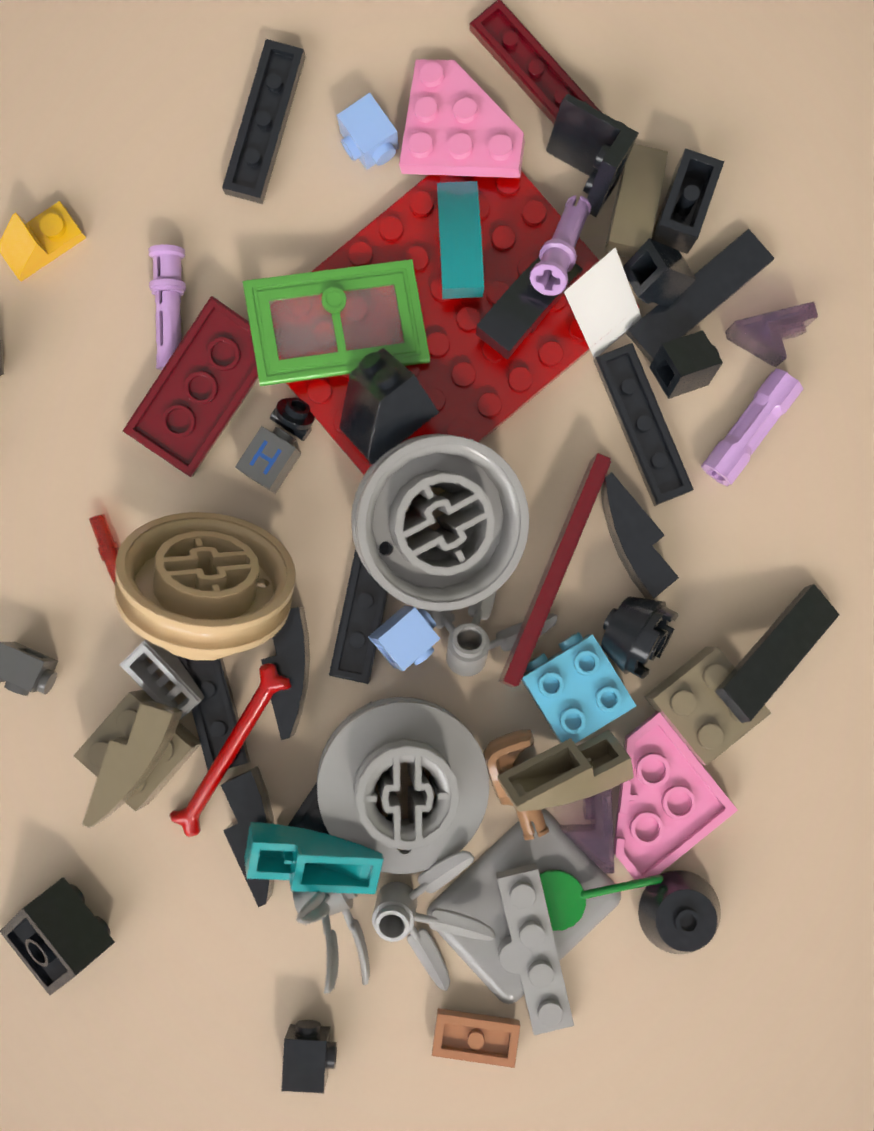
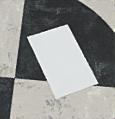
(603, 301)

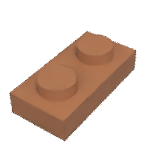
(476, 1038)

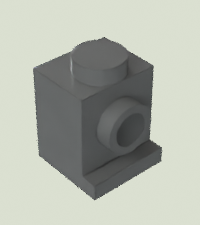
(26, 669)

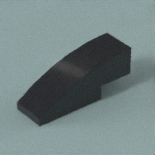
(518, 313)
(634, 538)
(294, 663)
(249, 804)

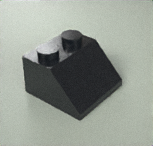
(383, 405)
(57, 935)

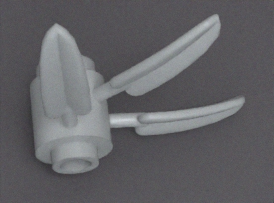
(470, 644)
(321, 905)
(396, 913)

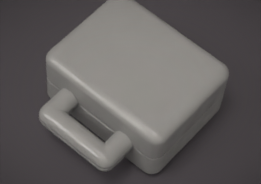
(479, 896)

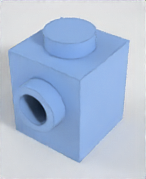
(367, 132)
(406, 637)

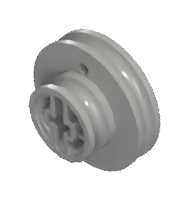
(477, 535)
(370, 750)

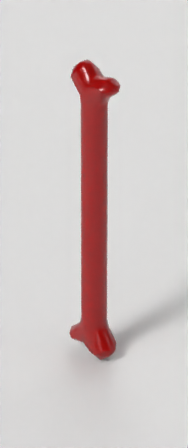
(270, 684)

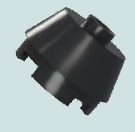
(637, 633)
(679, 912)

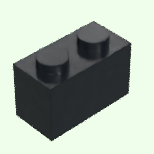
(687, 200)

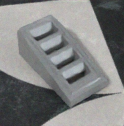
(145, 676)

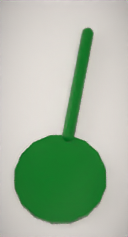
(567, 898)

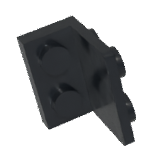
(593, 146)

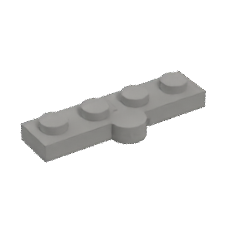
(532, 949)

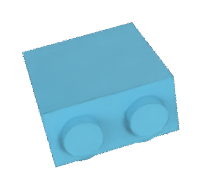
(577, 688)

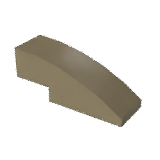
(636, 200)
(131, 759)
(567, 773)

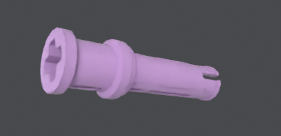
(559, 253)
(168, 289)

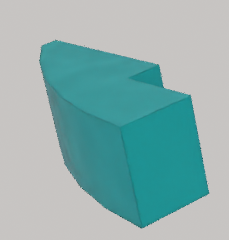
(460, 240)
(311, 860)

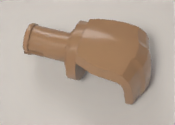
(500, 758)

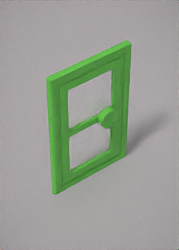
(333, 319)

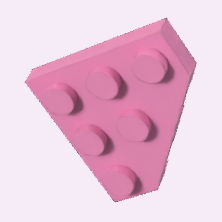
(457, 127)
(666, 803)

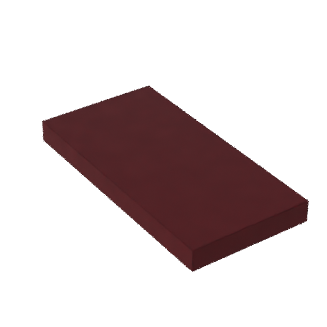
(198, 389)

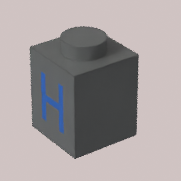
(269, 458)

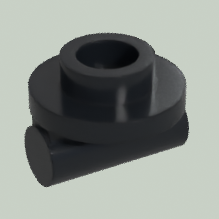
(294, 417)

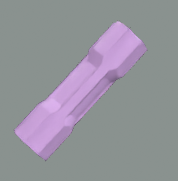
(767, 406)

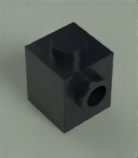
(658, 273)
(685, 364)
(307, 1057)

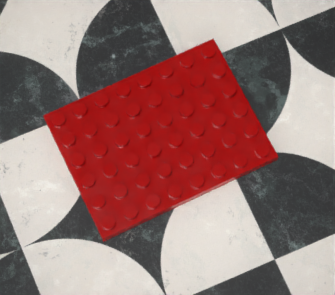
(465, 376)

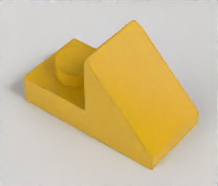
(39, 241)

